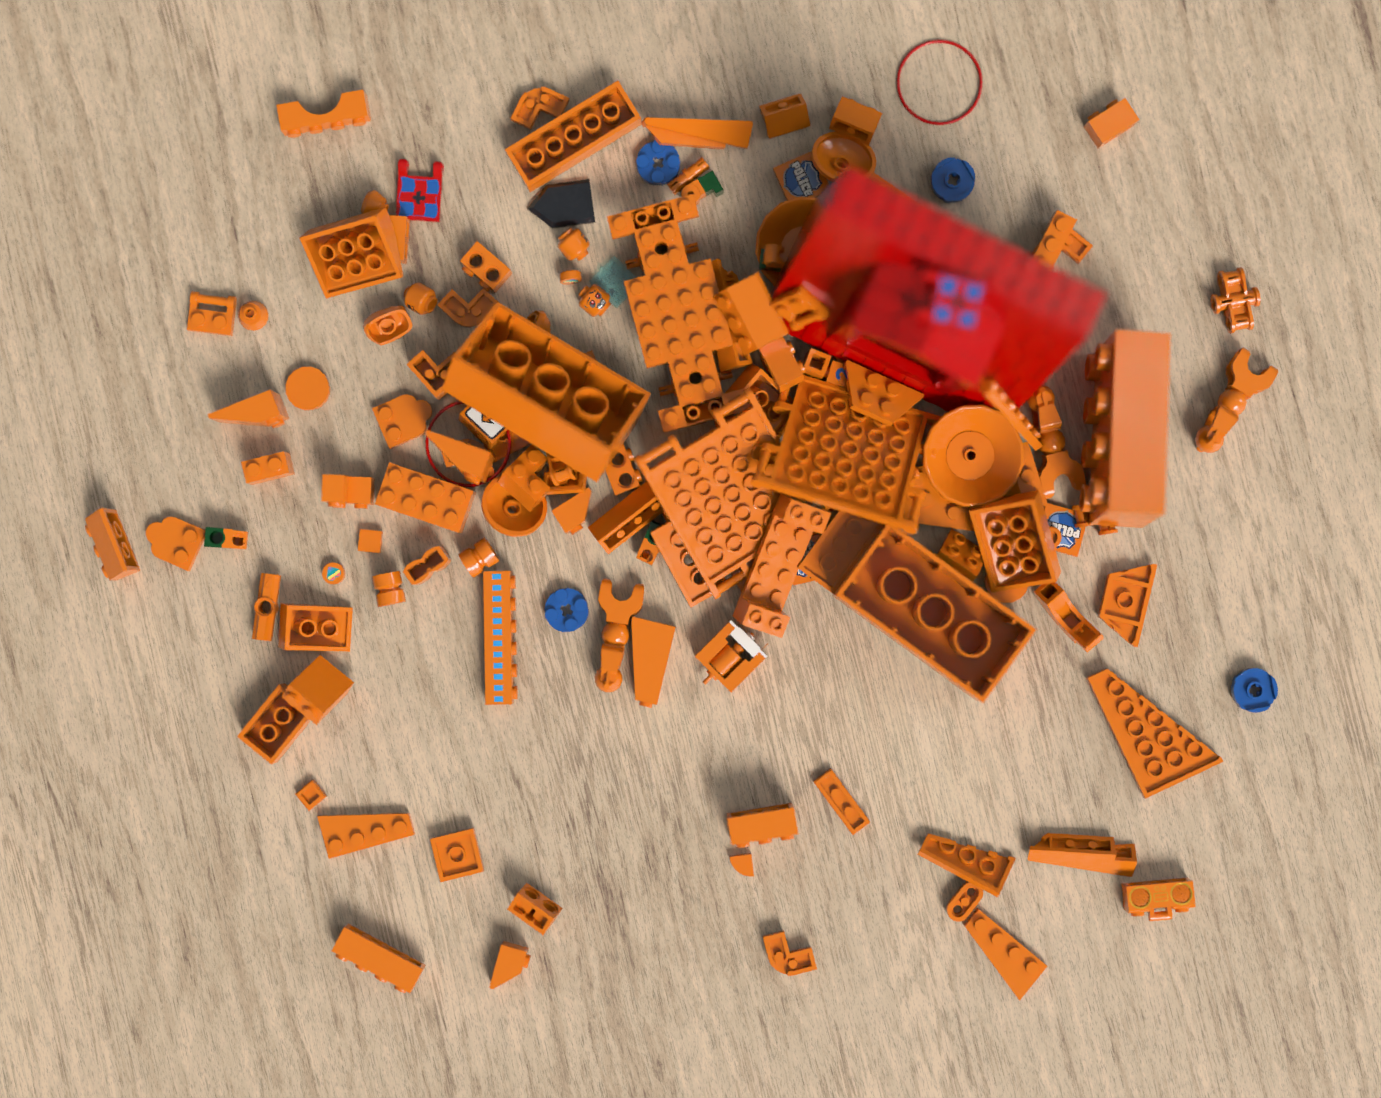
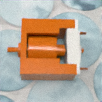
(727, 659)

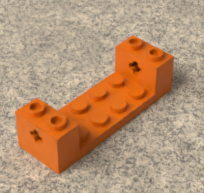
(778, 563)

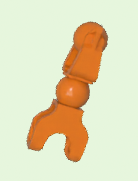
(1232, 401)
(1055, 459)
(615, 633)

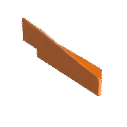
(699, 132)
(733, 356)
(1085, 853)

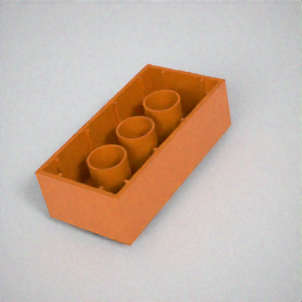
(545, 391)
(1128, 429)
(934, 612)

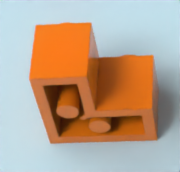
(781, 365)
(430, 373)
(522, 480)
(343, 490)

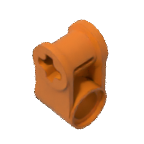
(559, 471)

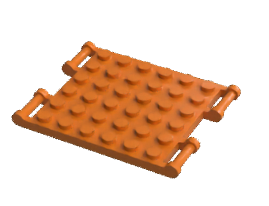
(845, 456)
(711, 495)

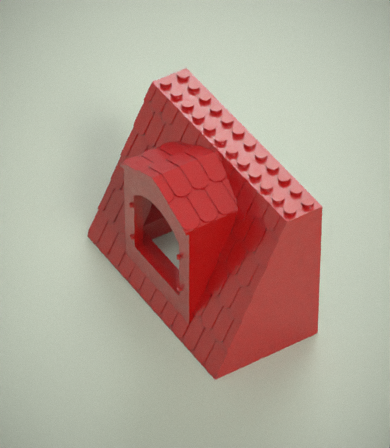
(864, 264)

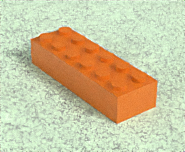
(574, 136)

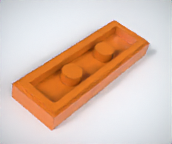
(841, 801)

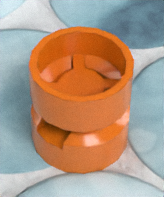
(477, 558)
(388, 588)

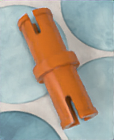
(688, 175)

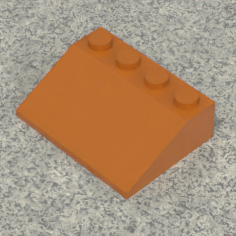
(353, 252)
(1016, 542)

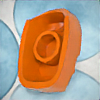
(387, 325)

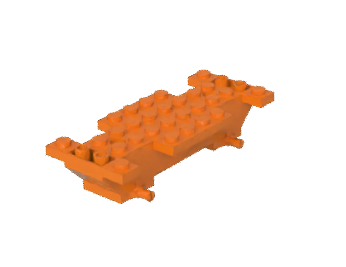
(676, 311)

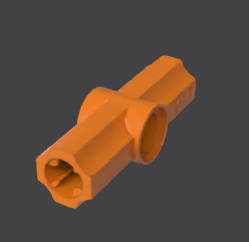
(264, 622)

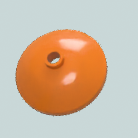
(835, 151)
(495, 508)

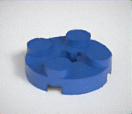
(658, 175)
(965, 182)
(554, 613)
(1264, 698)

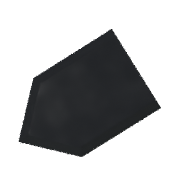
(564, 204)

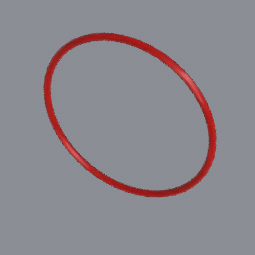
(980, 82)
(447, 479)

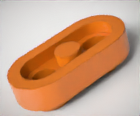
(965, 901)

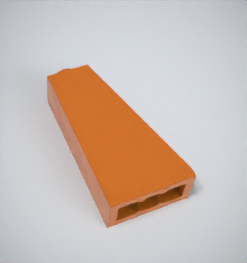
(650, 657)

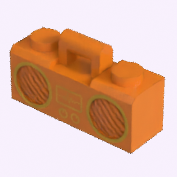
(1167, 893)

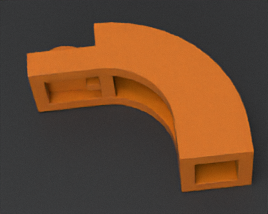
(1067, 617)

